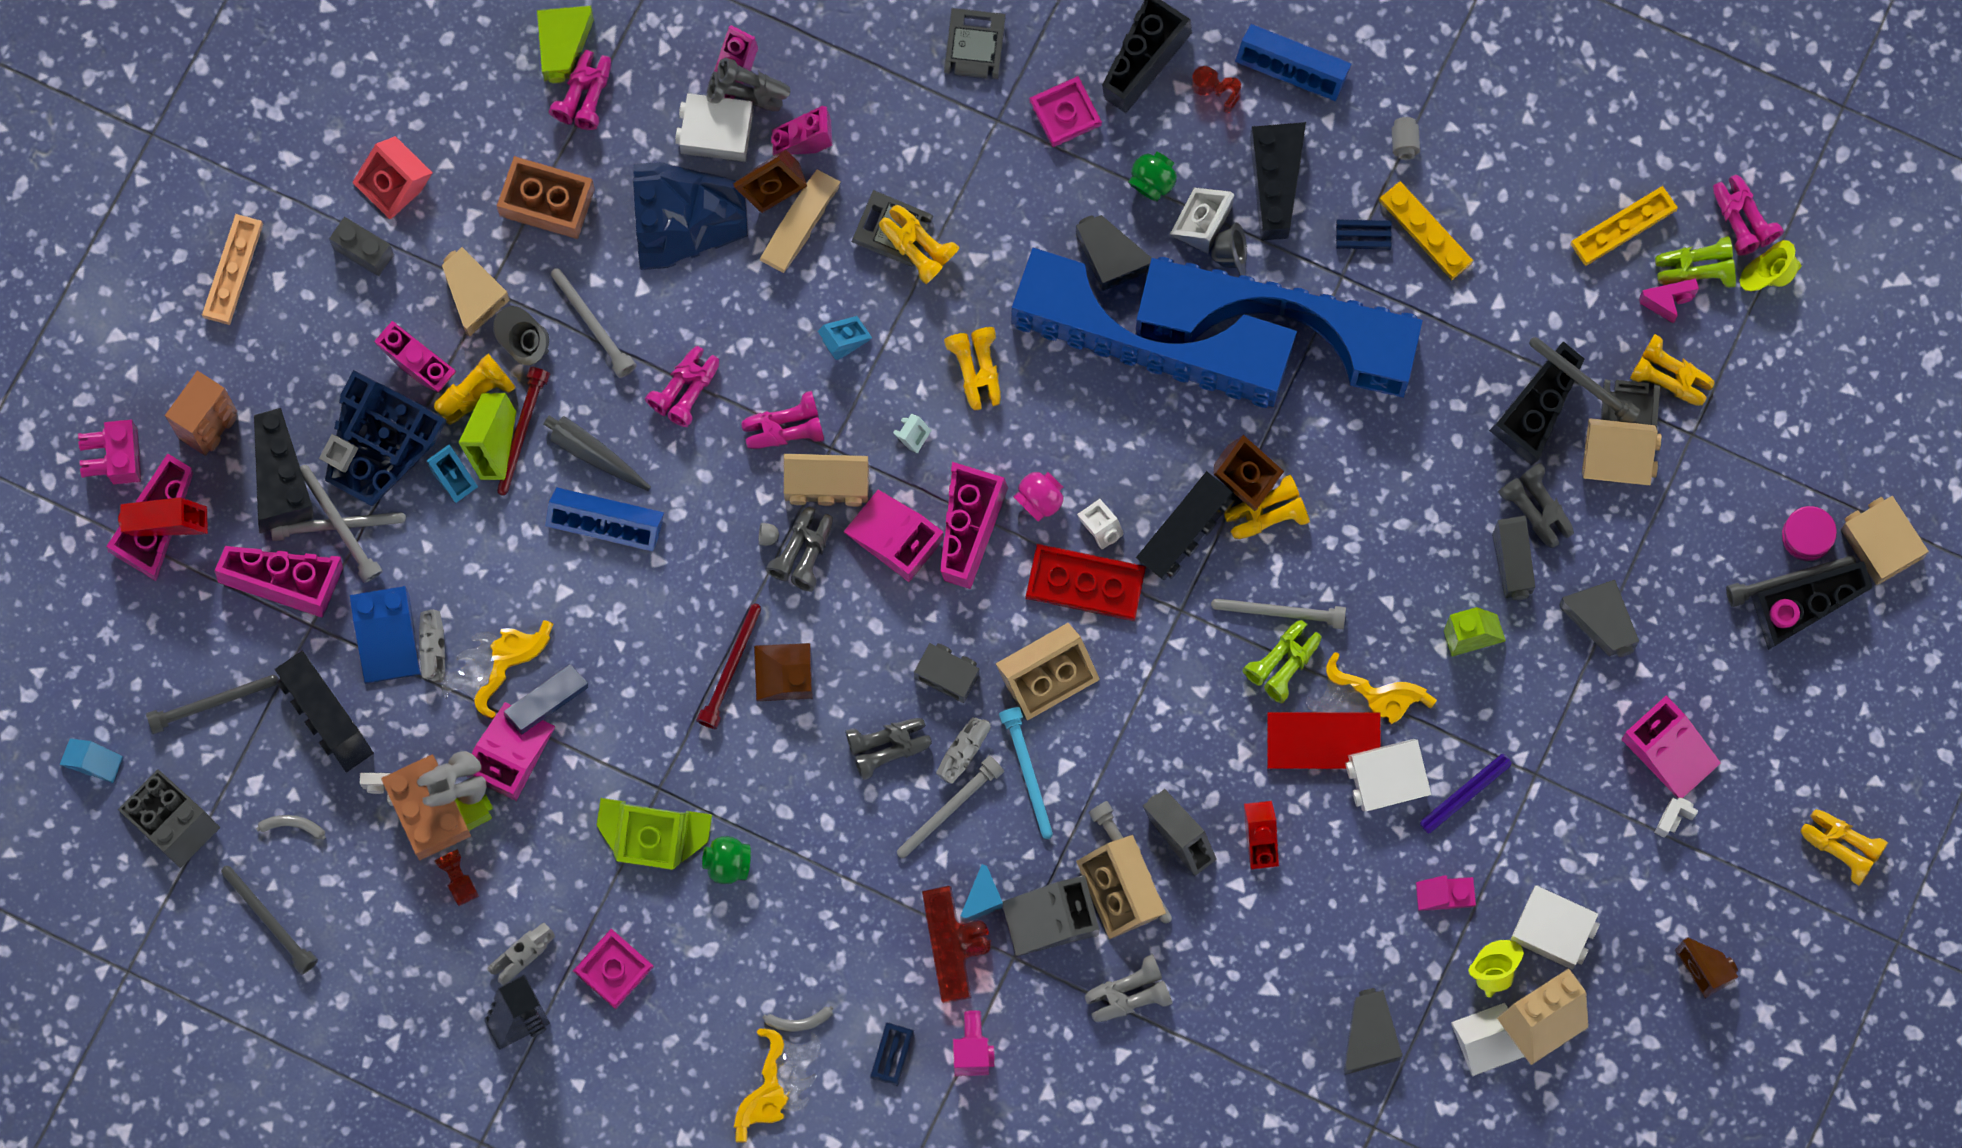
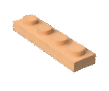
(232, 269)

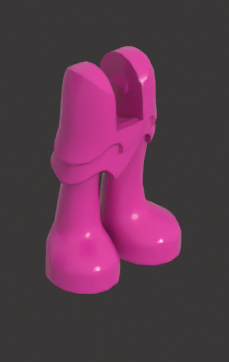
(580, 79)
(1731, 207)
(685, 373)
(771, 422)

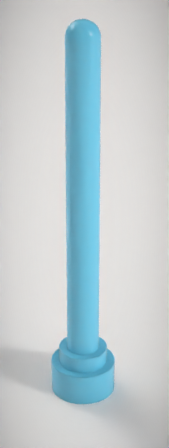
(1012, 720)

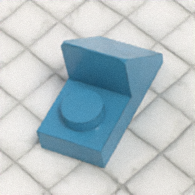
(844, 336)

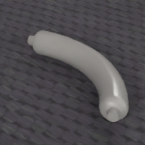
(294, 821)
(799, 1025)

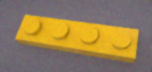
(1624, 225)
(1426, 230)

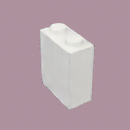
(715, 129)
(1388, 775)
(1555, 928)

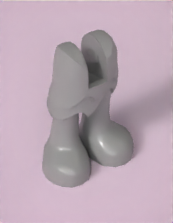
(442, 781)
(1121, 1004)

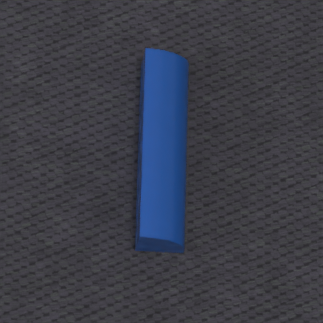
(1293, 62)
(604, 519)

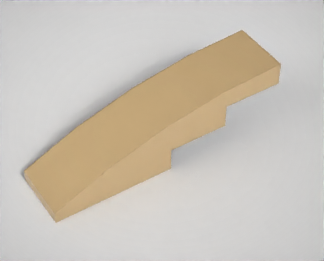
(800, 221)

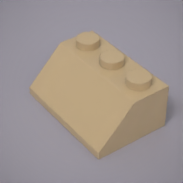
(826, 479)
(1048, 671)
(1121, 886)
(1547, 1017)

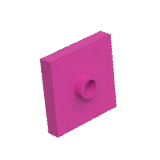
(1065, 111)
(613, 968)

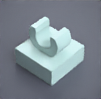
(913, 432)

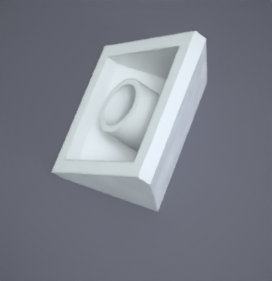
(1203, 217)
(1485, 1040)

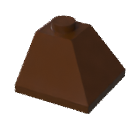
(772, 181)
(1247, 471)
(783, 672)
(1707, 966)

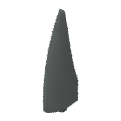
(589, 449)

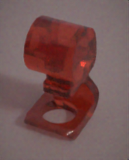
(1206, 81)
(460, 885)

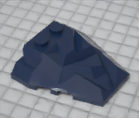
(683, 213)
(389, 436)

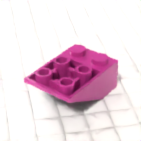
(895, 534)
(1671, 748)
(507, 755)

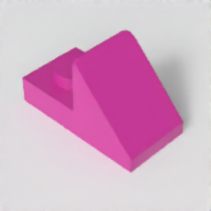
(1662, 298)
(1445, 893)

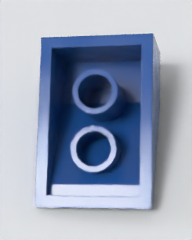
(385, 634)

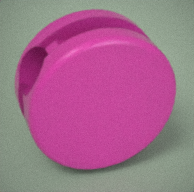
(1809, 533)

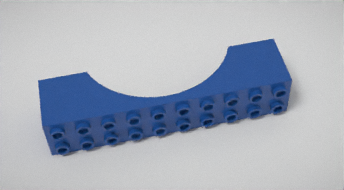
(1371, 342)
(1241, 361)

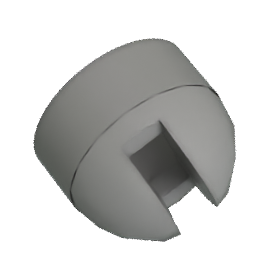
(767, 534)

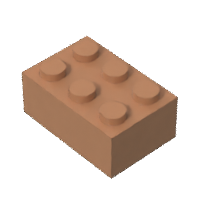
(545, 197)
(201, 413)
(426, 826)

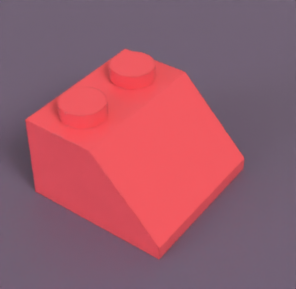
(391, 176)

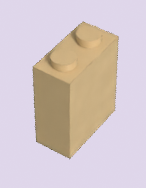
(1620, 452)
(1884, 539)

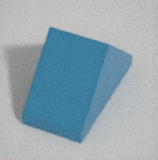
(451, 473)
(91, 759)
(982, 897)

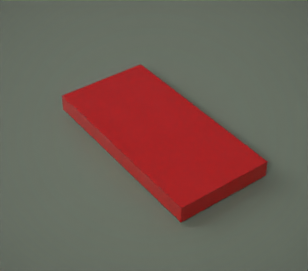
(1085, 582)
(1319, 738)

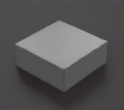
(338, 453)

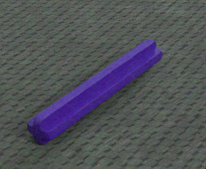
(1465, 793)

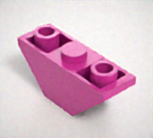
(740, 48)
(804, 134)
(414, 357)

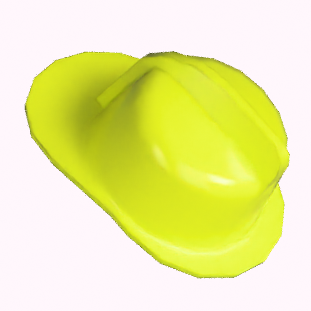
(1772, 268)
(1496, 966)

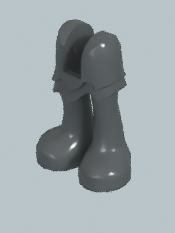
(766, 92)
(1552, 509)
(815, 543)
(894, 733)

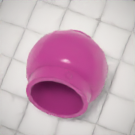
(1040, 495)

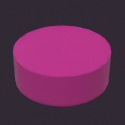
(1785, 613)

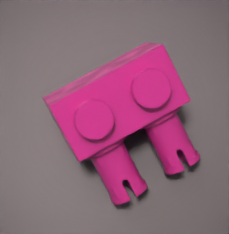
(121, 456)
(972, 1052)

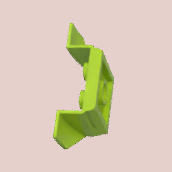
(651, 834)

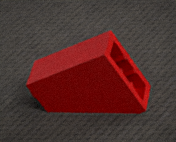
(163, 518)

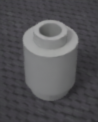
(1405, 138)

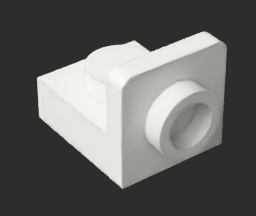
(1101, 523)
(374, 784)
(1670, 820)

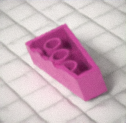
(970, 519)
(148, 552)
(285, 578)

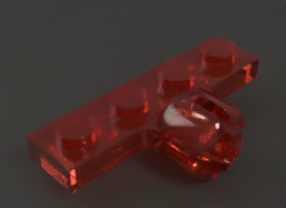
(952, 943)

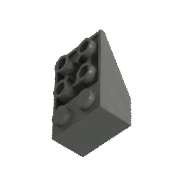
(169, 818)
(1051, 916)

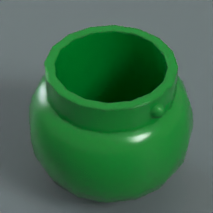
(1153, 175)
(727, 860)

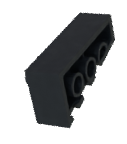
(1145, 51)
(1276, 170)
(1533, 413)
(279, 480)
(1186, 526)
(1814, 597)
(323, 711)
(515, 1013)

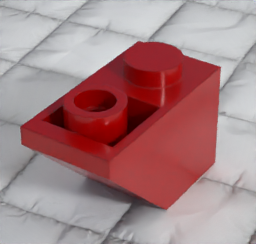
(1261, 834)

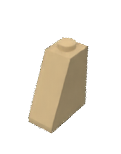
(473, 290)

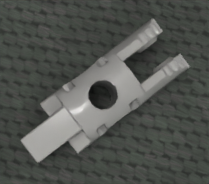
(432, 646)
(963, 749)
(521, 953)

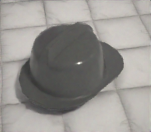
(1231, 248)
(521, 335)

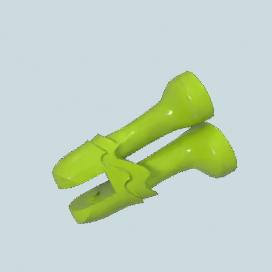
(1684, 259)
(1297, 658)

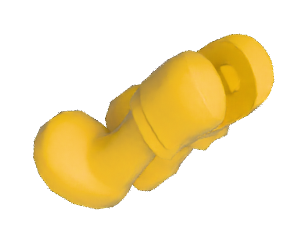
(905, 237)
(1685, 373)
(987, 375)
(463, 398)
(1258, 521)
(1836, 832)

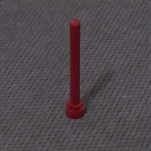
(536, 380)
(710, 715)

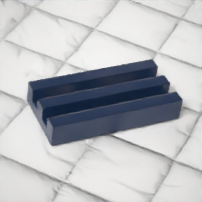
(1363, 224)
(885, 1076)

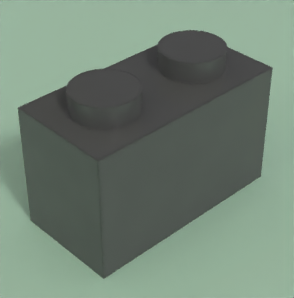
(361, 246)
(947, 672)

